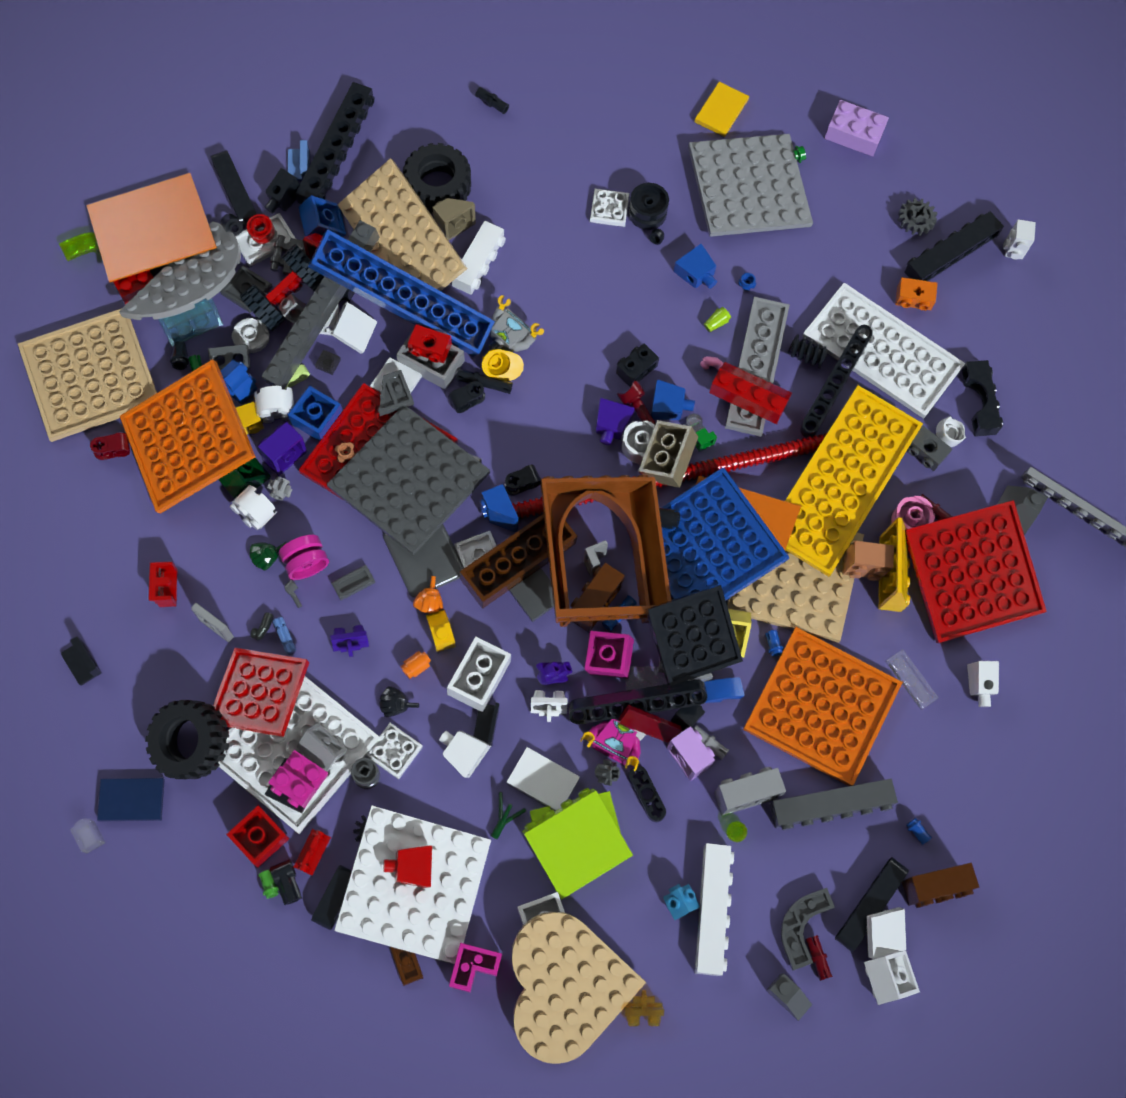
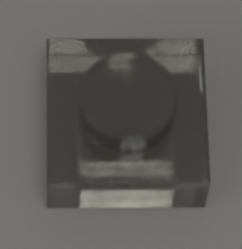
(328, 362)

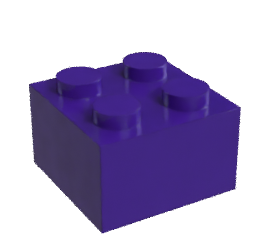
(282, 448)

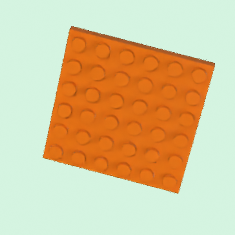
(187, 436)
(823, 706)

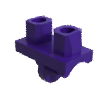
(351, 641)
(553, 672)

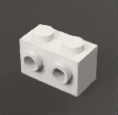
(1019, 239)

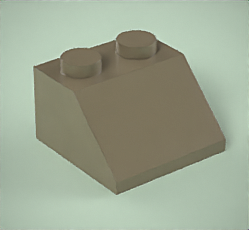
(454, 216)

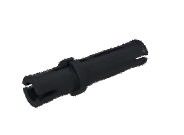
(487, 382)

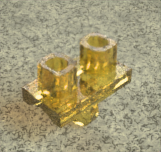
(644, 1006)

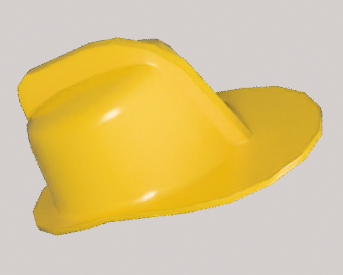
(502, 364)

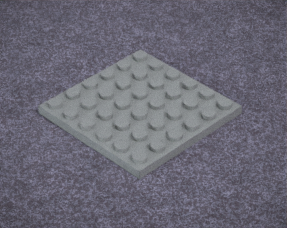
(749, 185)

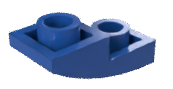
(724, 689)

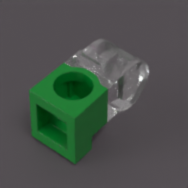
(704, 438)

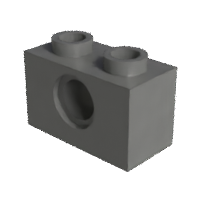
(938, 448)

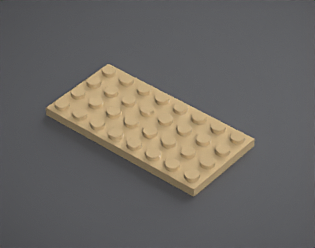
(405, 227)

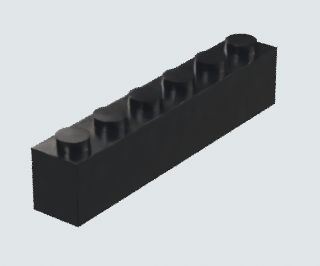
(954, 248)

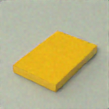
(721, 109)

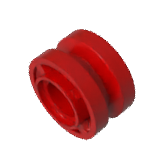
(258, 221)

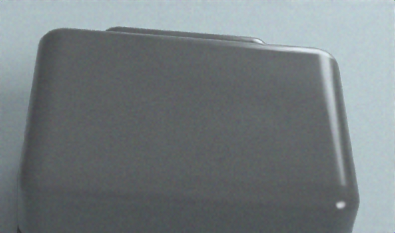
(434, 558)

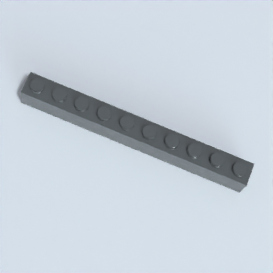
(313, 318)

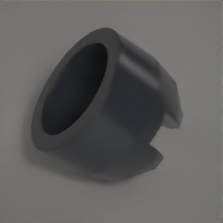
(656, 236)

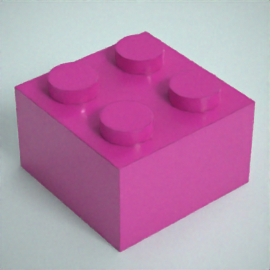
(609, 654)

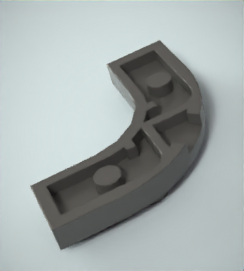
(794, 924)

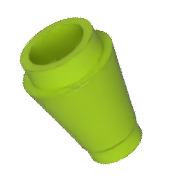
(717, 319)

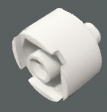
(273, 403)
(636, 440)
(253, 507)

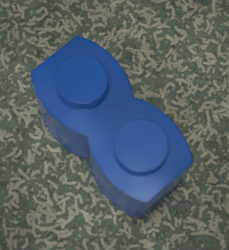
(238, 381)

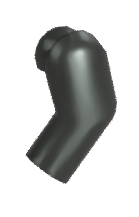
(263, 628)

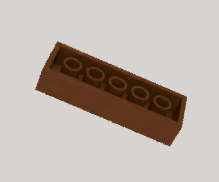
(511, 562)

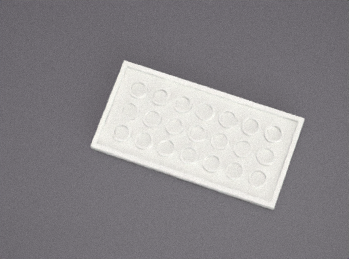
(897, 356)

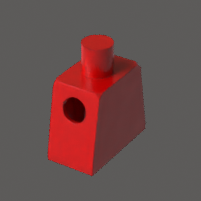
(411, 866)

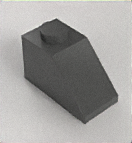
(789, 996)

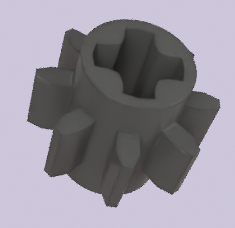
(607, 772)

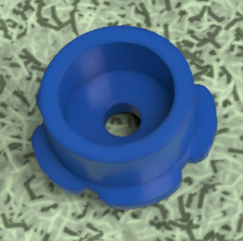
(747, 277)

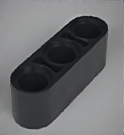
(331, 901)

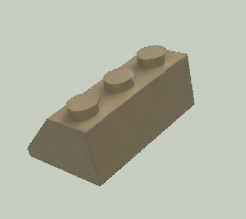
(668, 453)

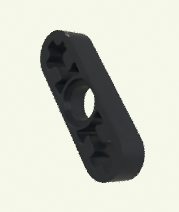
(658, 805)

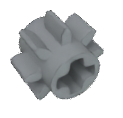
(279, 488)

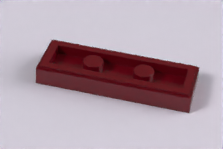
(649, 724)

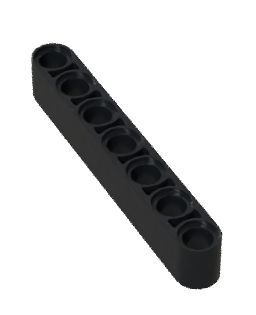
(837, 373)
(645, 695)

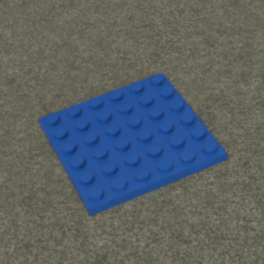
(718, 540)

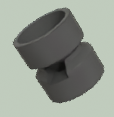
(365, 773)

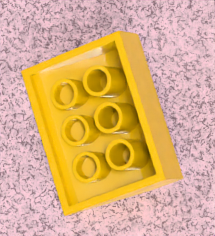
(895, 584)

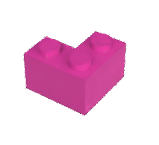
(471, 960)

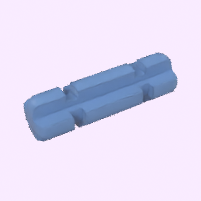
(284, 635)

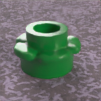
(800, 153)

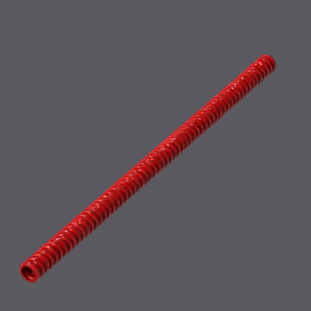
(710, 467)

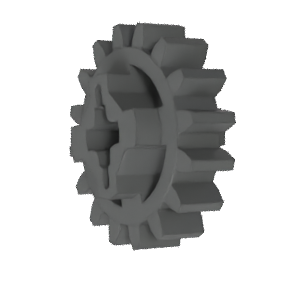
(917, 216)

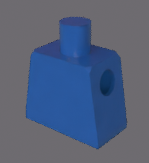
(696, 268)
(669, 402)

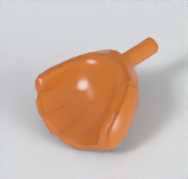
(429, 599)

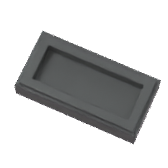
(353, 582)

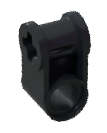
(465, 397)
(525, 478)

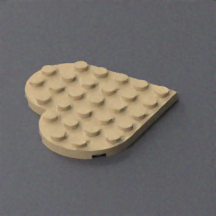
(569, 985)

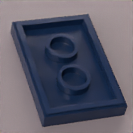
(131, 799)

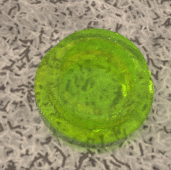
(736, 831)

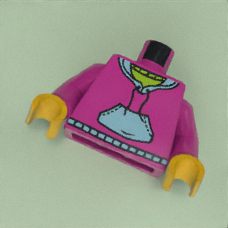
(615, 742)

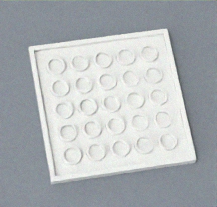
(257, 756)
(405, 915)

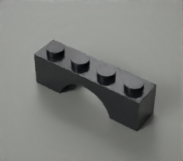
(978, 377)

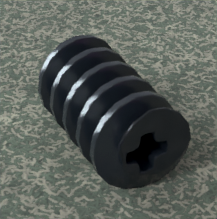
(807, 351)

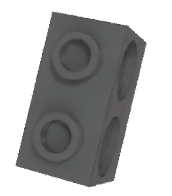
(229, 354)

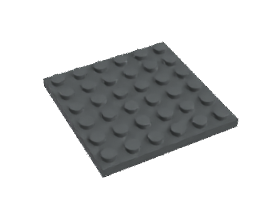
(408, 479)

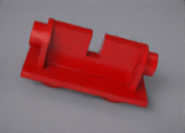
(312, 852)

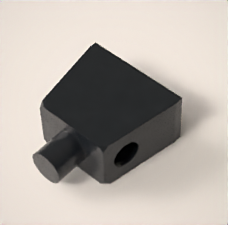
(281, 191)

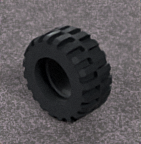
(442, 159)
(164, 733)

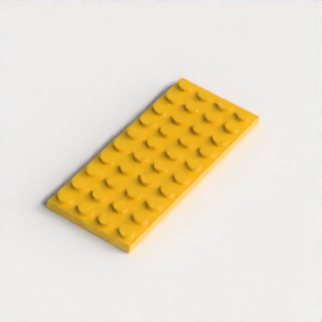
(847, 477)

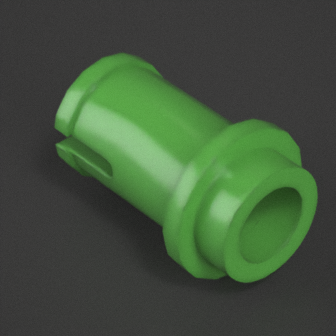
(268, 884)

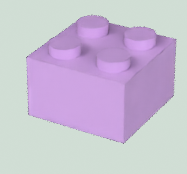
(691, 753)

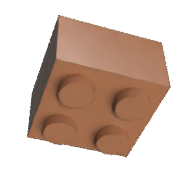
(868, 560)

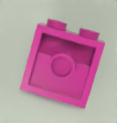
(297, 779)

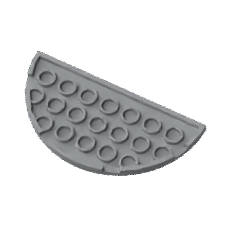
(187, 280)

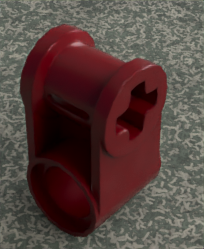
(111, 446)

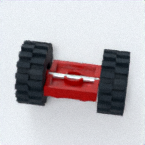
(264, 305)

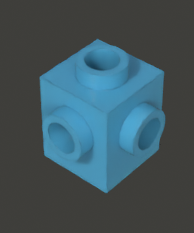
(681, 901)

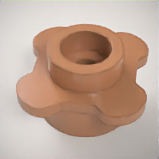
(340, 449)

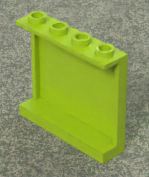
(577, 842)

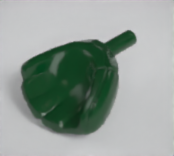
(264, 554)

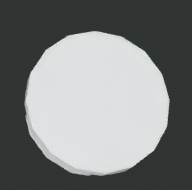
(252, 333)

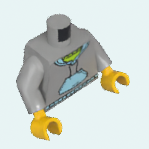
(510, 331)

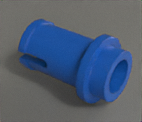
(774, 643)
(919, 831)

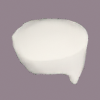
(950, 431)

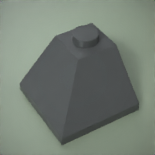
(1027, 502)

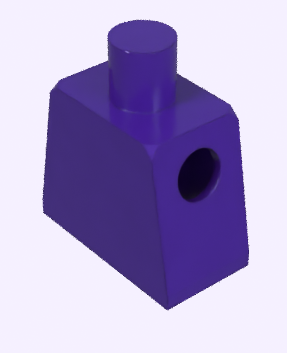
(613, 420)

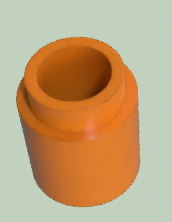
(415, 664)

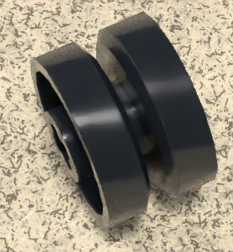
(648, 206)

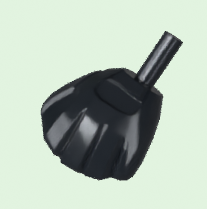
(394, 702)

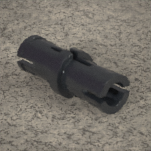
(492, 100)

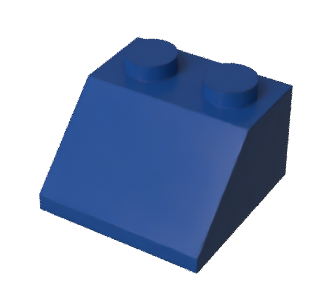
(321, 215)
(498, 508)

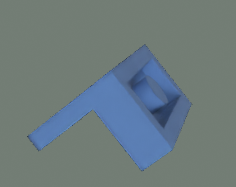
(299, 160)

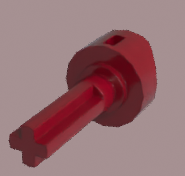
(633, 396)

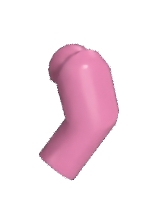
(711, 361)

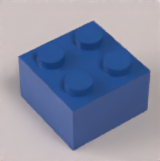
(314, 413)

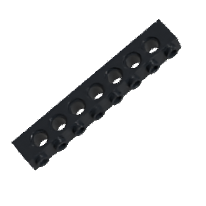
(342, 133)

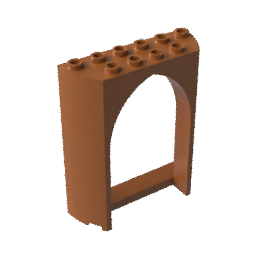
(638, 508)

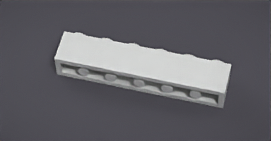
(713, 910)

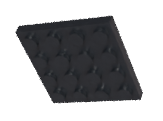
(694, 635)

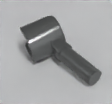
(290, 587)

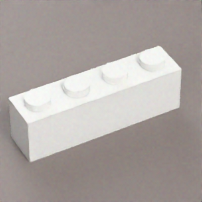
(478, 257)

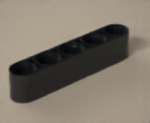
(233, 186)
(871, 903)

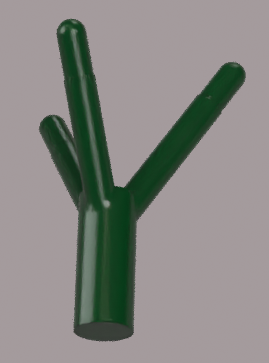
(502, 817)

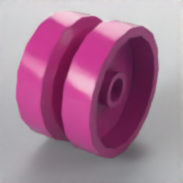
(303, 557)

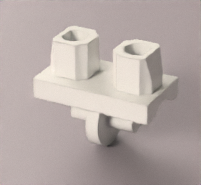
(549, 706)

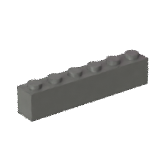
(833, 803)

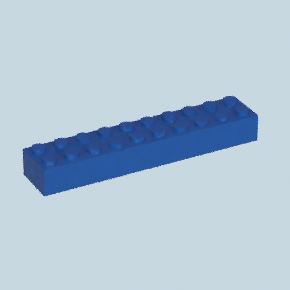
(400, 292)

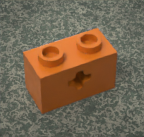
(916, 294)

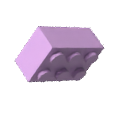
(856, 128)

